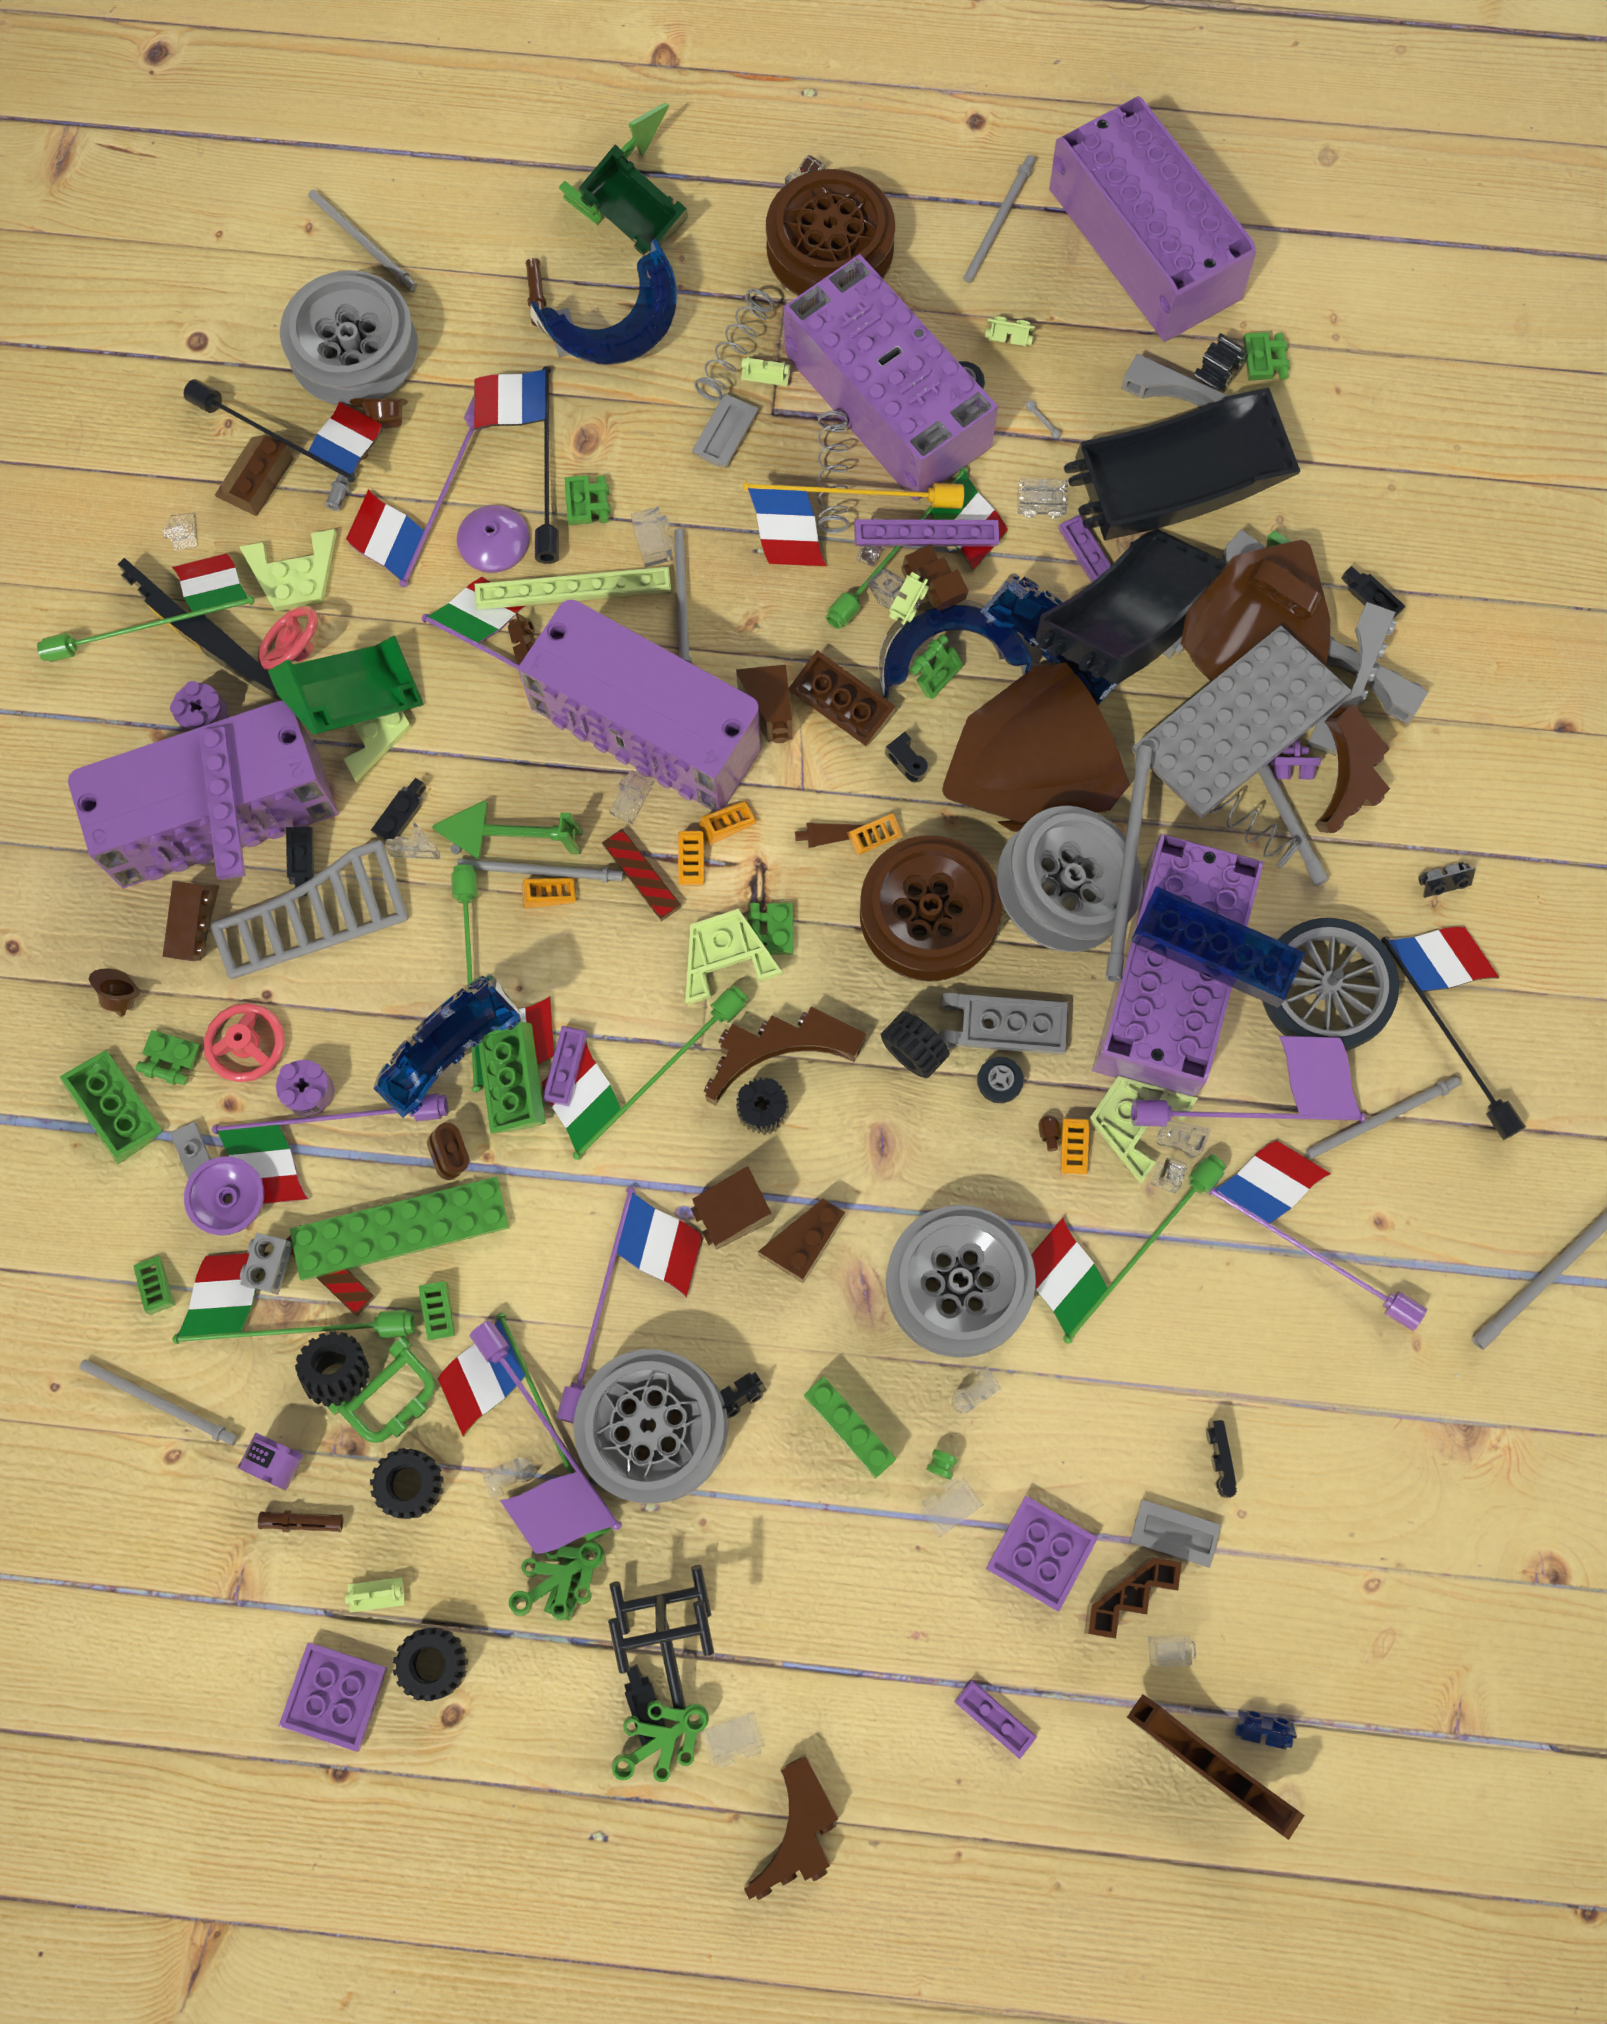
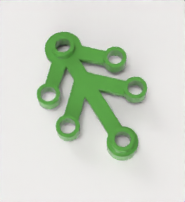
(561, 1577)
(663, 1738)

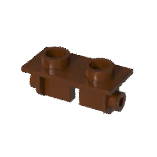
(521, 631)

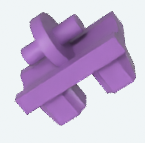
(1283, 765)

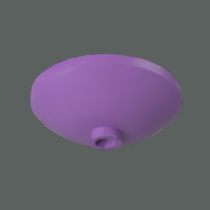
(494, 550)
(211, 1185)

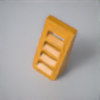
(713, 836)
(691, 837)
(856, 841)
(549, 900)
(1084, 1136)

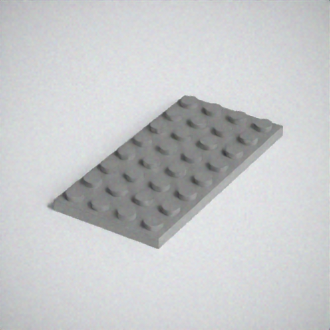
(1242, 721)

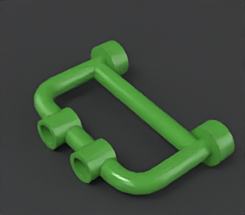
(415, 1407)

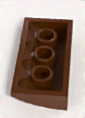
(842, 698)

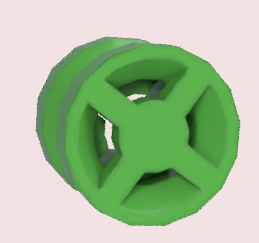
(942, 1464)

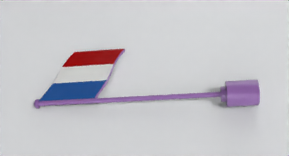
(392, 536)
(1272, 1186)
(654, 1246)

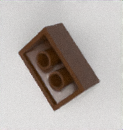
(255, 474)

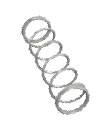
(758, 308)
(834, 427)
(1288, 854)

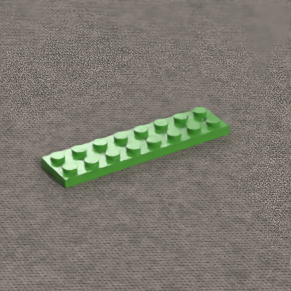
(399, 1228)

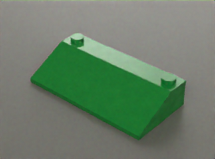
(347, 686)

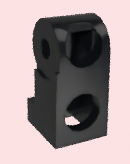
(905, 759)

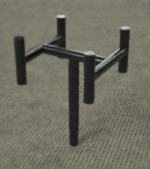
(664, 1635)

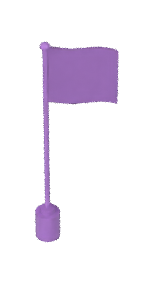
(1317, 1080)
(562, 1506)

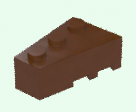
(189, 919)
(804, 1240)

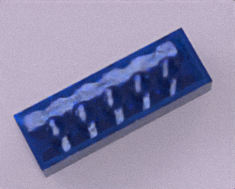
(1218, 947)

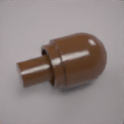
(1049, 1131)

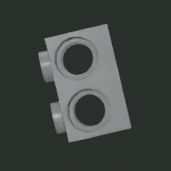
(274, 1264)

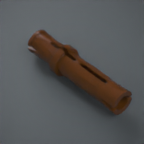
(535, 284)
(300, 1521)

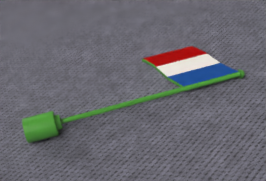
(478, 1386)

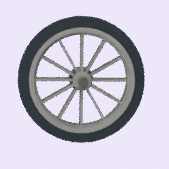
(1330, 986)

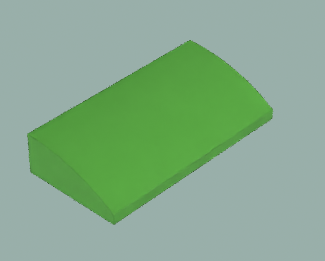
(511, 1079)
(111, 1106)

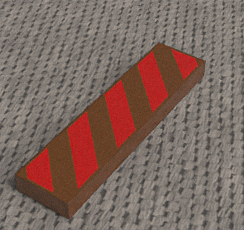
(641, 875)
(346, 1289)

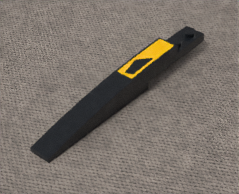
(201, 632)

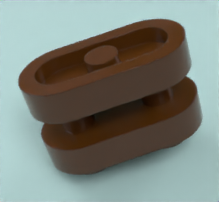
(448, 1151)

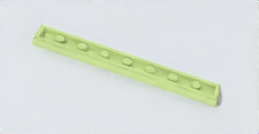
(572, 587)

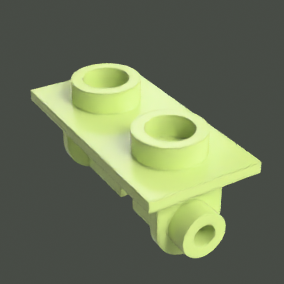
(1018, 331)
(765, 371)
(913, 590)
(375, 1594)

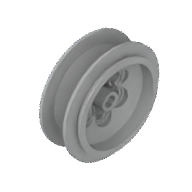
(349, 308)
(1091, 870)
(998, 1253)
(698, 1437)

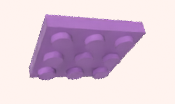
(1041, 1553)
(333, 1696)

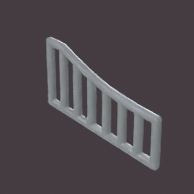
(311, 888)

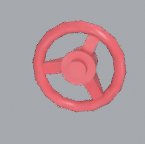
(290, 641)
(243, 1041)

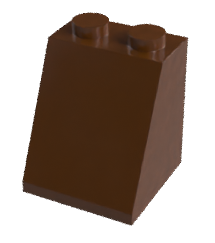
(771, 691)
(731, 1209)

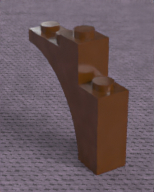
(1357, 781)
(800, 1848)

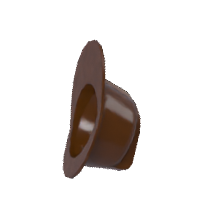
(386, 412)
(114, 990)

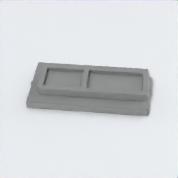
(725, 431)
(1175, 1533)

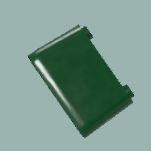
(631, 201)

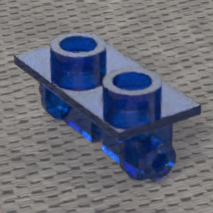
(1278, 1729)

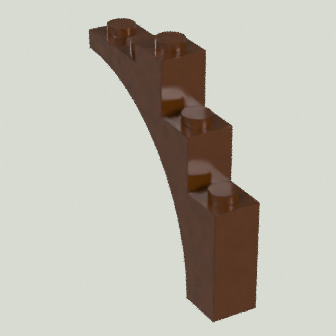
(816, 1034)
(1215, 1767)

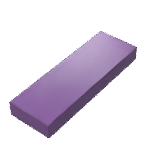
(1084, 547)
(565, 1066)
(995, 1719)

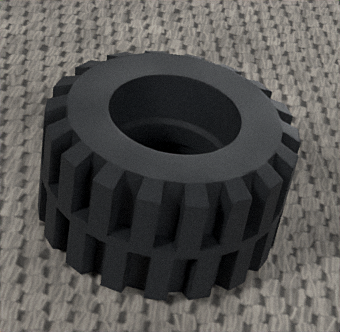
(915, 1044)
(338, 1385)
(384, 1479)
(406, 1664)

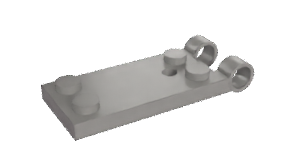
(1016, 1026)

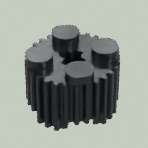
(1220, 362)
(769, 1093)

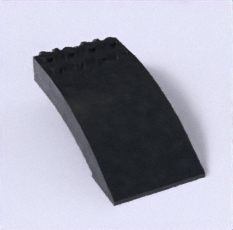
(1183, 465)
(1131, 608)

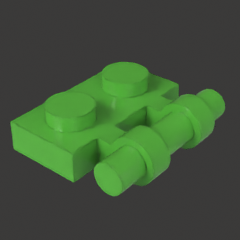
(1259, 359)
(579, 500)
(941, 670)
(779, 926)
(171, 1050)

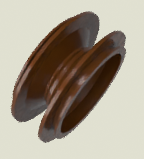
(837, 213)
(923, 865)

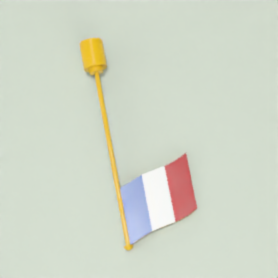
(789, 523)

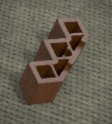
(944, 585)
(1130, 1595)

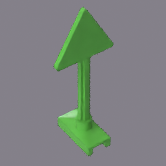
(642, 132)
(469, 827)

